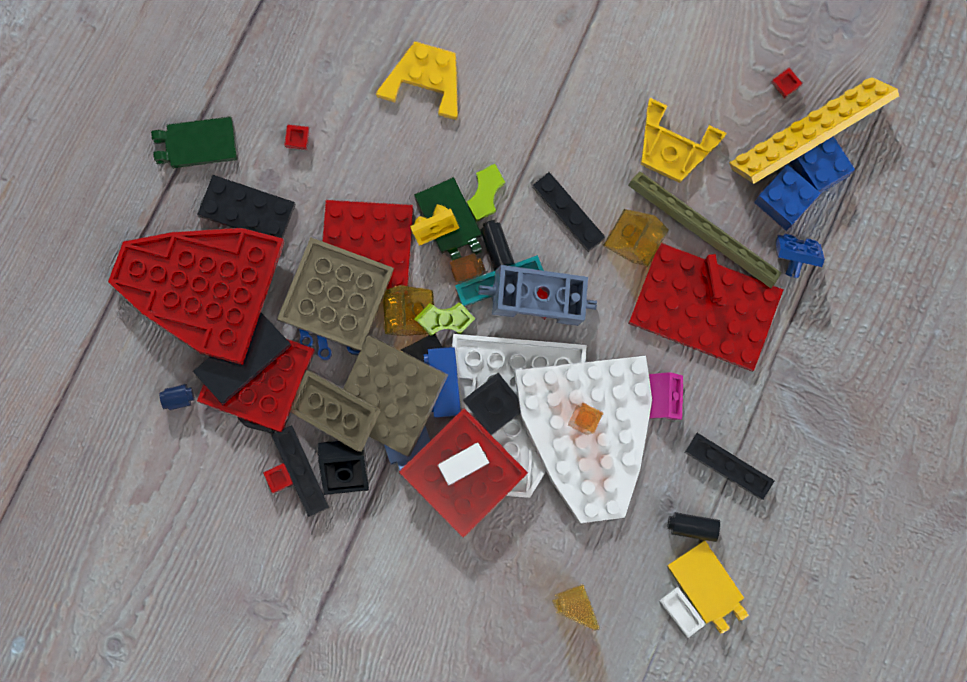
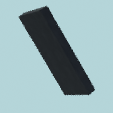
(228, 378)

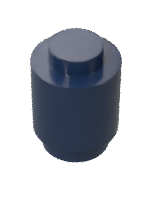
(176, 397)

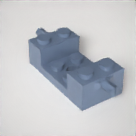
(516, 293)

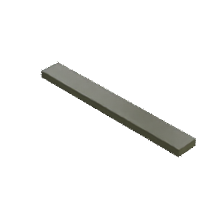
(705, 229)

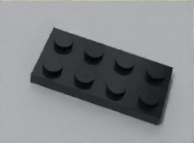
(245, 207)

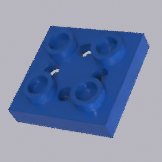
(799, 252)

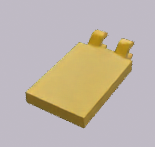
(708, 586)

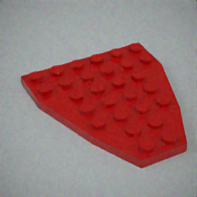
(200, 285)

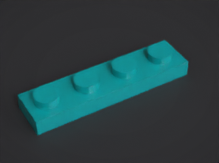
(469, 290)

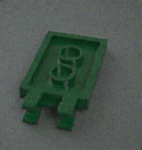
(196, 142)
(449, 195)

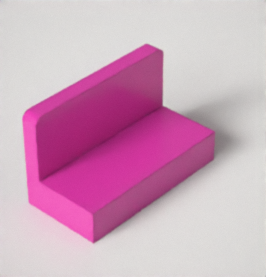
(666, 396)

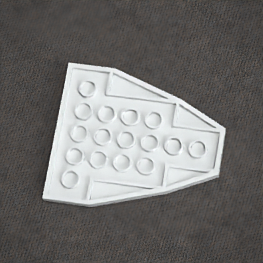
(482, 358)
(599, 469)

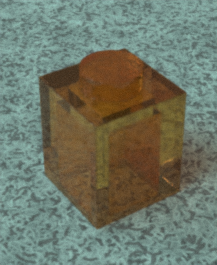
(466, 268)
(585, 419)

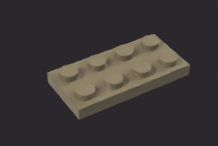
(334, 410)

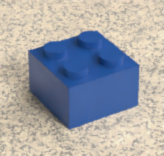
(824, 165)
(787, 197)

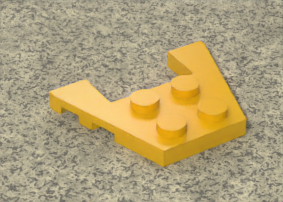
(428, 69)
(669, 152)

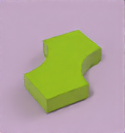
(482, 202)
(436, 319)

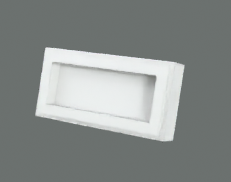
(463, 464)
(682, 612)

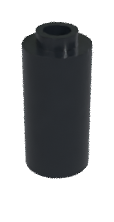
(496, 244)
(694, 526)

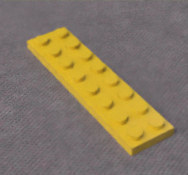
(813, 129)

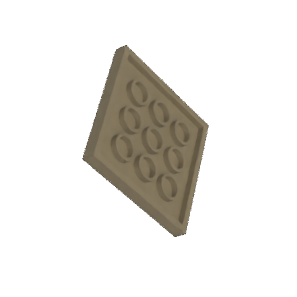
(335, 294)
(400, 388)

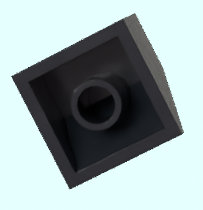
(342, 468)

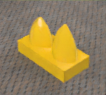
(435, 226)

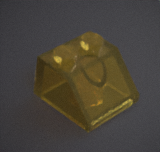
(636, 236)
(402, 306)
(576, 607)

